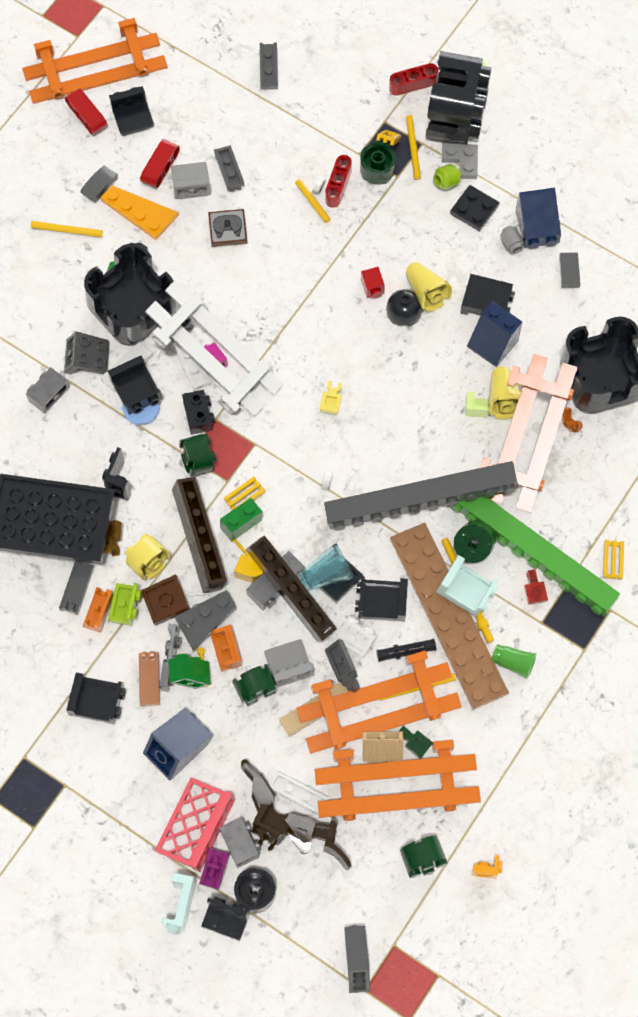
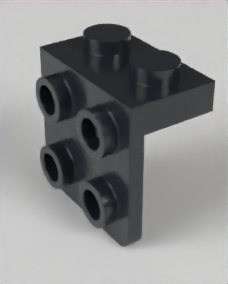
(131, 110)

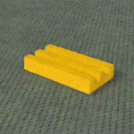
(392, 136)
(243, 487)
(614, 544)

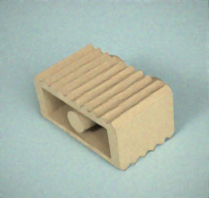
(382, 746)

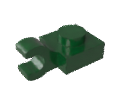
(417, 742)

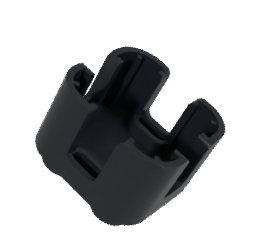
(458, 98)
(126, 293)
(604, 365)

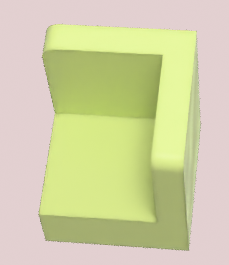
(476, 406)

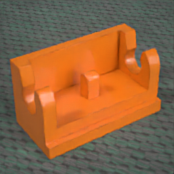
(98, 610)
(226, 648)

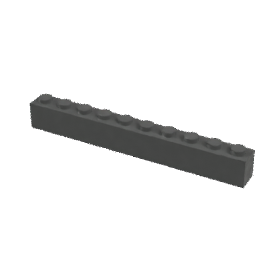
(421, 495)

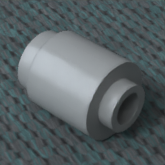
(512, 239)

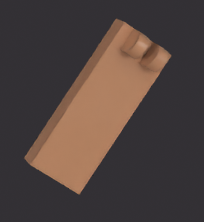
(149, 679)

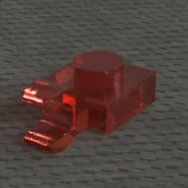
(535, 590)

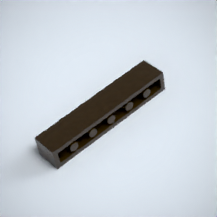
(199, 535)
(291, 589)

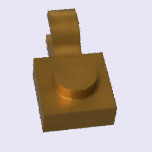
(113, 535)

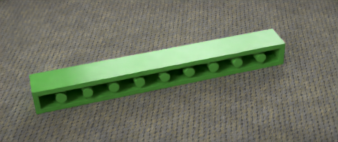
(541, 554)

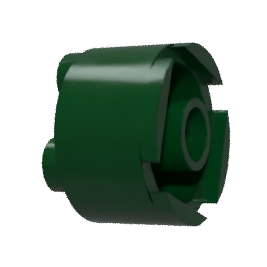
(377, 163)
(197, 454)
(478, 531)
(255, 684)
(423, 856)

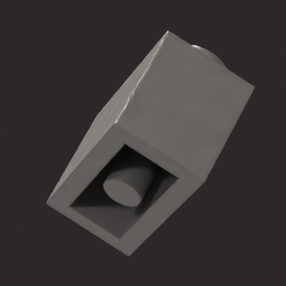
(47, 390)
(239, 842)

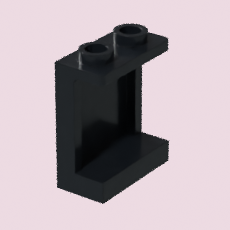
(483, 291)
(134, 385)
(382, 599)
(95, 699)

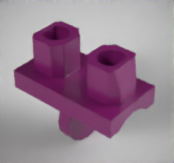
(214, 869)

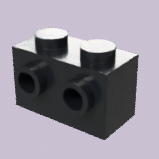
(197, 412)

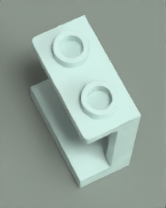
(467, 588)
(187, 885)

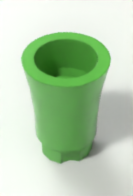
(514, 660)

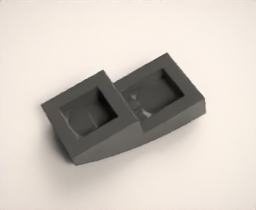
(99, 181)

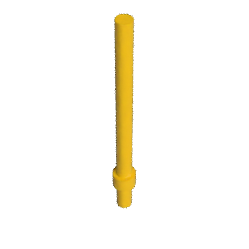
(482, 623)

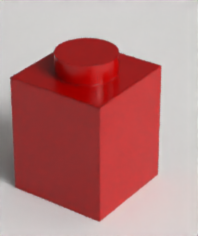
(372, 282)

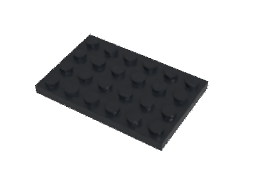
(54, 518)

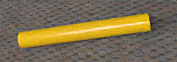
(312, 200)

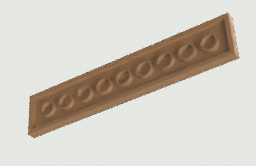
(449, 621)

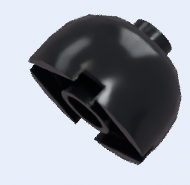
(403, 308)

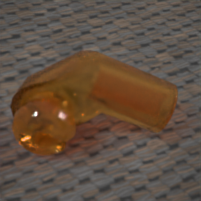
(570, 423)

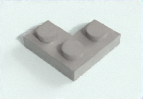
(463, 154)

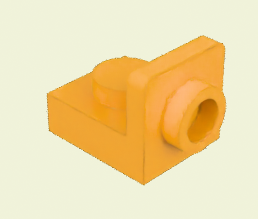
(484, 869)

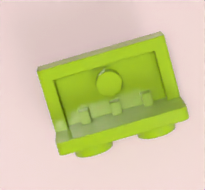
(123, 604)

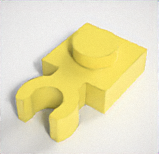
(331, 400)

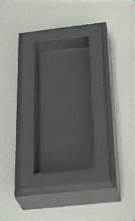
(569, 270)

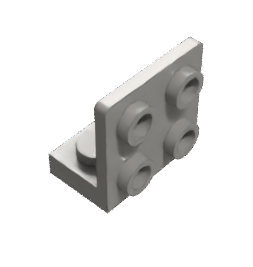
(190, 180)
(289, 663)

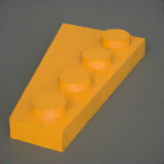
(142, 213)

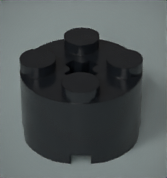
(259, 879)

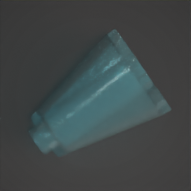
(326, 569)

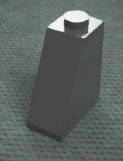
(357, 959)

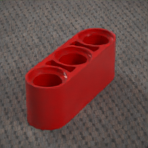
(405, 77)
(86, 111)
(159, 163)
(338, 188)

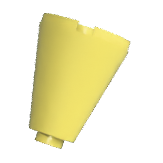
(428, 286)
(502, 398)

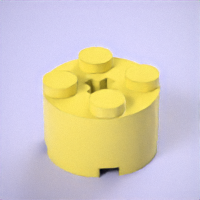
(147, 557)

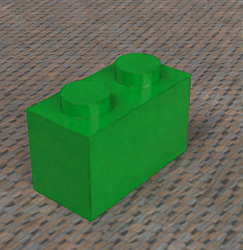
(241, 519)
(189, 671)

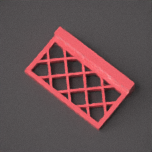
(210, 832)

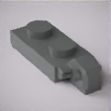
(342, 665)

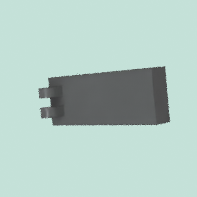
(268, 66)
(229, 168)
(76, 587)

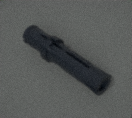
(383, 654)

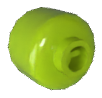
(447, 177)

